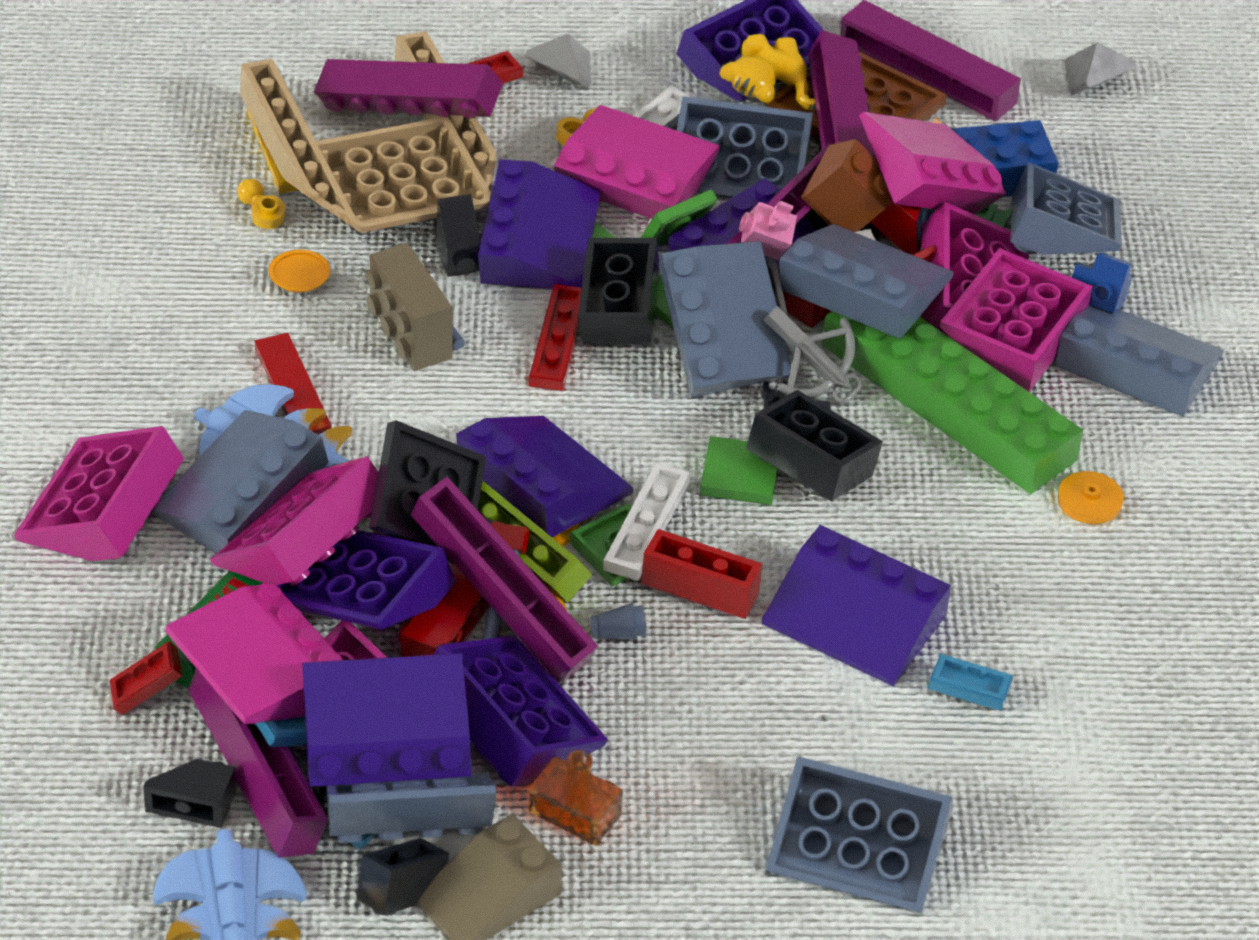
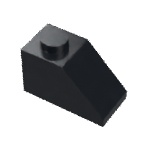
(457, 235)
(193, 792)
(399, 875)

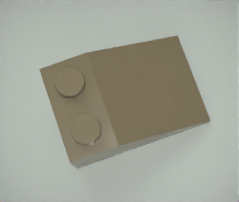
(492, 883)

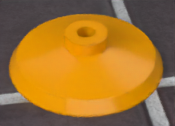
(299, 270)

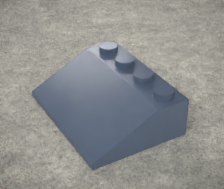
(751, 140)
(1062, 215)
(861, 278)
(718, 316)
(1137, 358)
(240, 477)
(411, 806)
(860, 834)

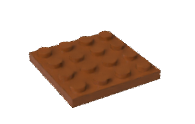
(887, 90)

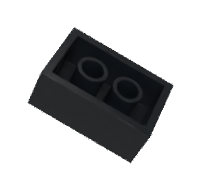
(619, 291)
(814, 445)

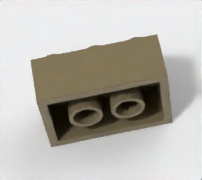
(410, 306)

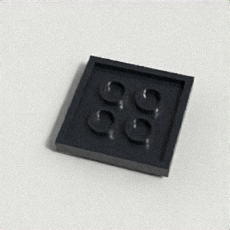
(410, 467)

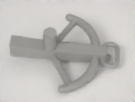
(802, 345)

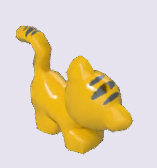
(762, 64)

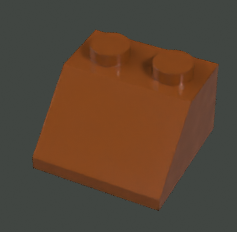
(847, 186)

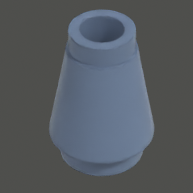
(620, 623)

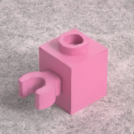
(771, 226)

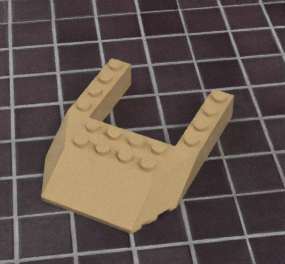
(377, 174)

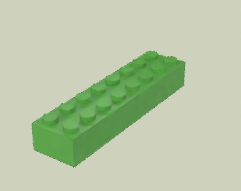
(964, 399)

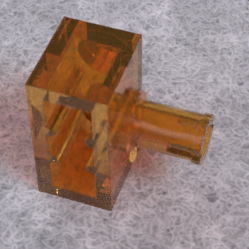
(575, 798)

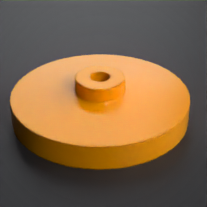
(1090, 497)

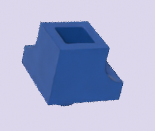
(1109, 281)

